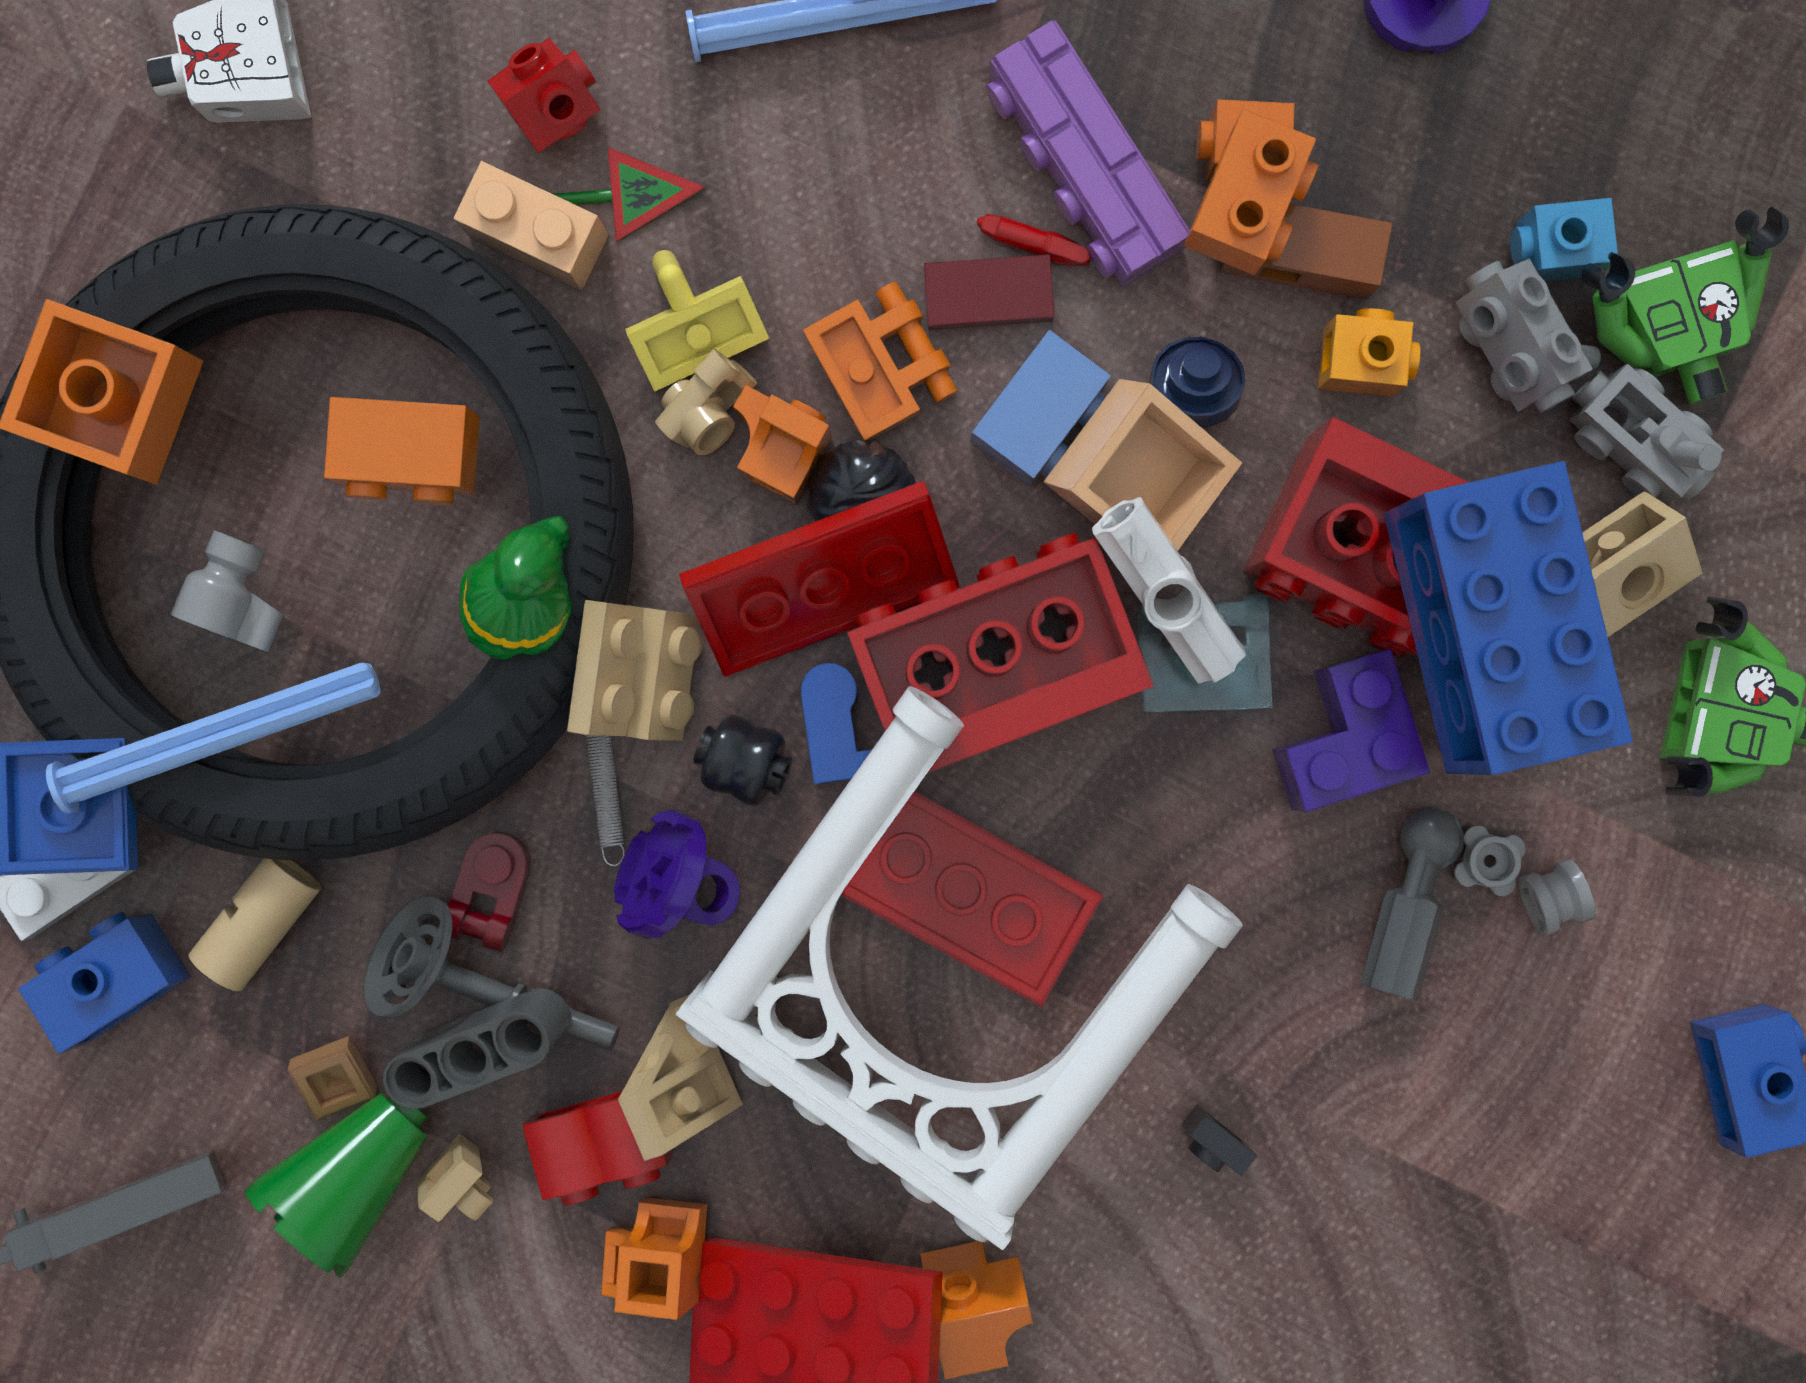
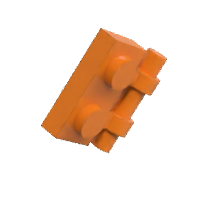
(862, 369)

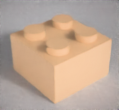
(1145, 450)

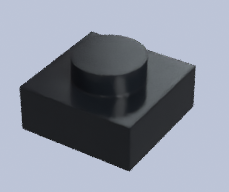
(1216, 1143)

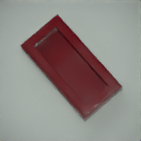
(989, 292)

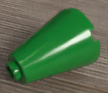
(341, 1182)

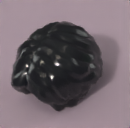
(854, 476)

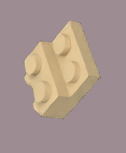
(634, 672)

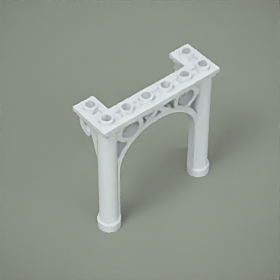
(997, 1177)

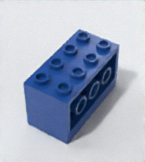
(1507, 622)

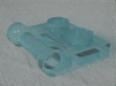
(1176, 687)

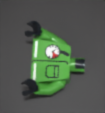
(1687, 307)
(1731, 707)

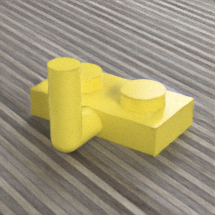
(682, 336)

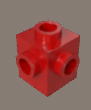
(546, 93)

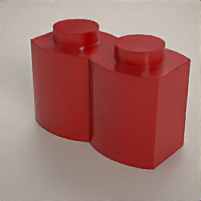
(585, 1147)

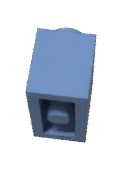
(1041, 409)

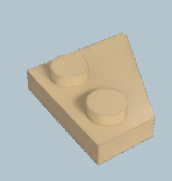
(676, 1088)

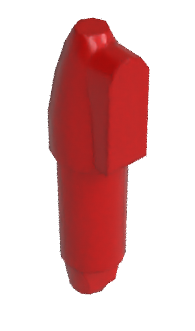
(1034, 240)

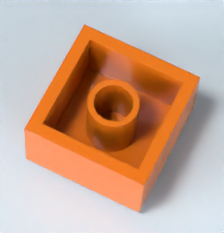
(101, 392)

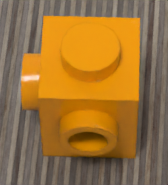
(1368, 354)

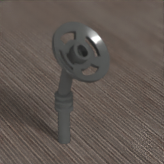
(429, 966)

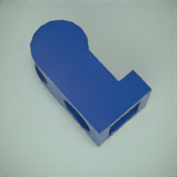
(828, 702)

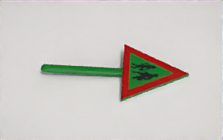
(637, 192)

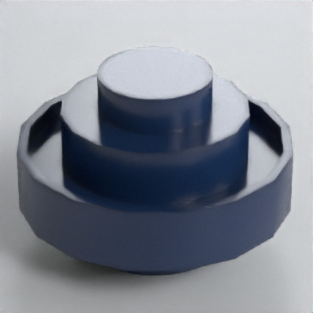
(1200, 379)

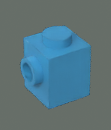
(1565, 238)

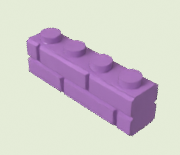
(1087, 154)

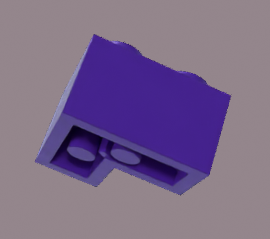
(1369, 741)

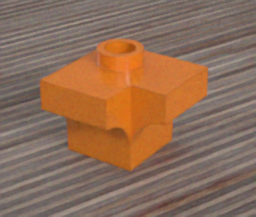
(782, 442)
(657, 1262)
(978, 1307)

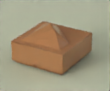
(332, 1078)

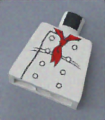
(235, 62)

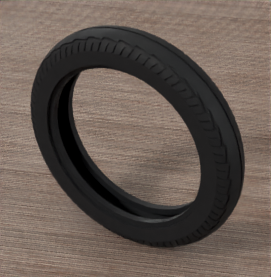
(574, 465)

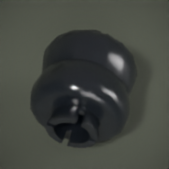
(742, 760)

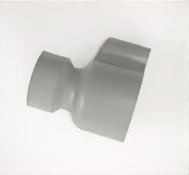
(219, 597)

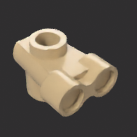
(698, 406)

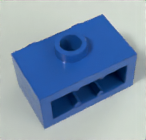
(104, 981)
(1754, 1078)

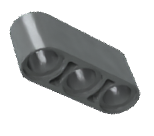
(455, 1063)

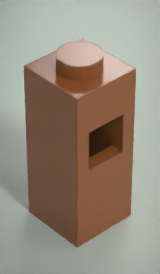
(1328, 253)

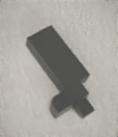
(110, 1213)

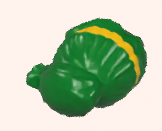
(518, 593)

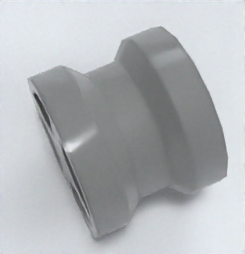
(1557, 897)

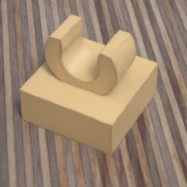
(454, 1180)

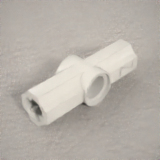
(1152, 562)

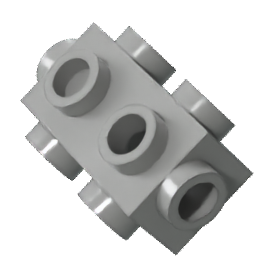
(1523, 336)
(1656, 443)

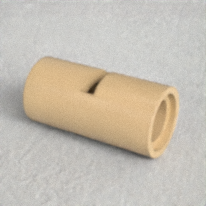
(252, 929)

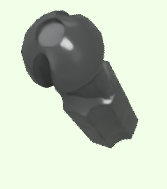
(1411, 913)

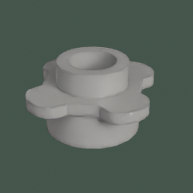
(1507, 855)

